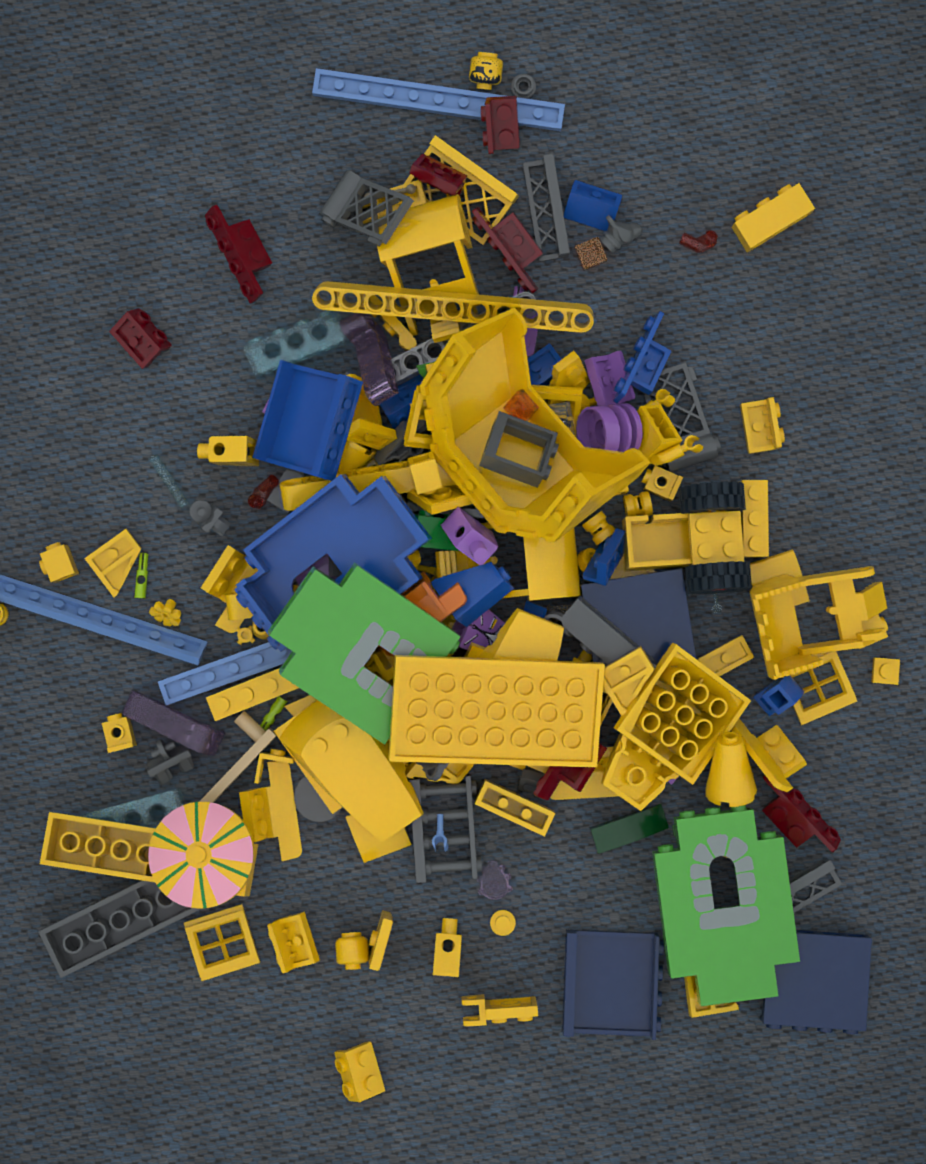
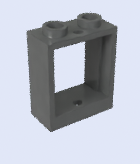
(525, 431)

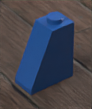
(483, 587)

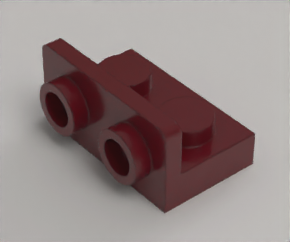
(501, 123)
(438, 175)
(140, 337)

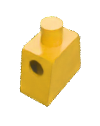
(235, 450)
(447, 962)

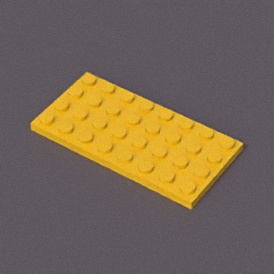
(495, 711)

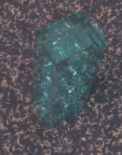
(311, 347)
(143, 807)

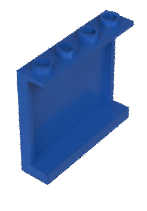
(307, 420)

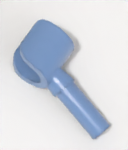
(439, 837)

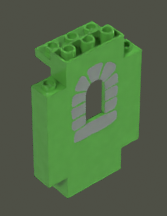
(336, 631)
(734, 946)

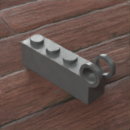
(595, 632)

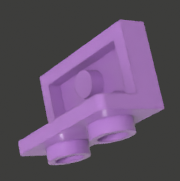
(604, 374)

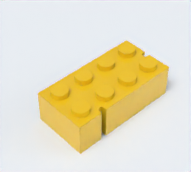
(657, 544)

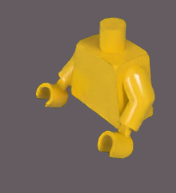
(660, 438)

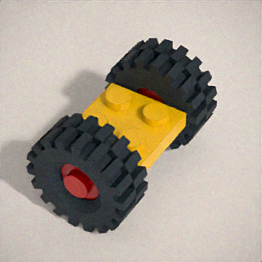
(715, 538)

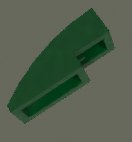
(628, 828)

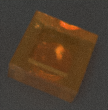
(590, 253)
(521, 406)

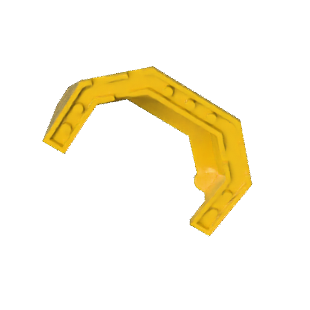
(463, 396)

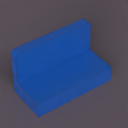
(591, 205)

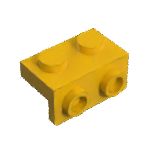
(762, 426)
(293, 942)
(359, 1072)

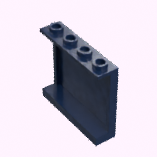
(647, 609)
(612, 983)
(825, 987)

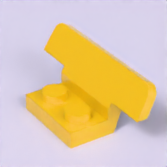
(222, 580)
(772, 754)
(592, 788)
(272, 811)

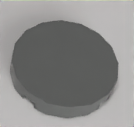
(310, 803)

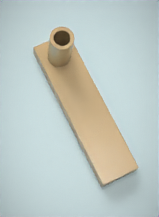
(262, 740)

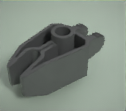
(396, 450)

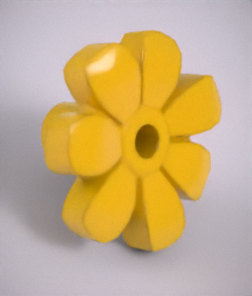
(166, 613)

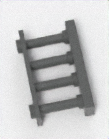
(424, 842)

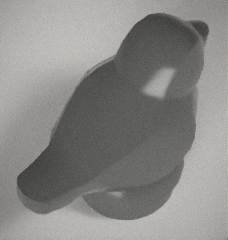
(620, 234)

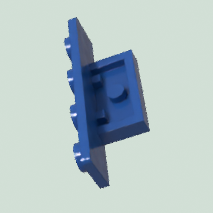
(646, 365)

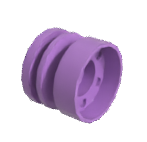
(610, 427)

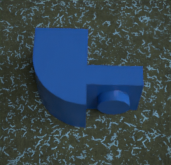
(779, 695)

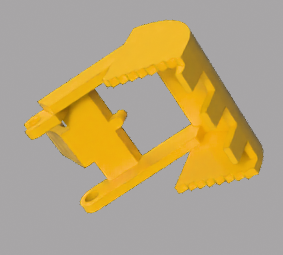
(427, 228)
(549, 567)
(779, 625)

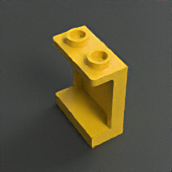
(367, 424)

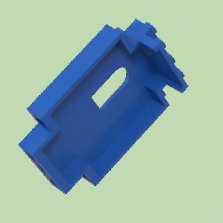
(350, 527)

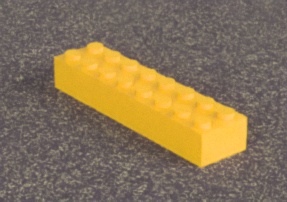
(103, 847)

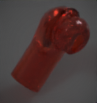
(700, 243)
(262, 491)

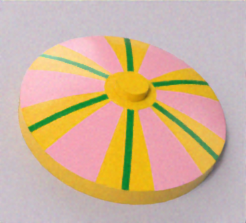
(201, 855)

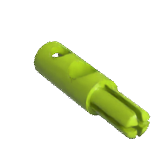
(140, 589)
(275, 709)

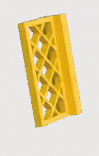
(478, 176)

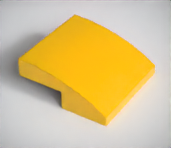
(778, 565)
(370, 846)

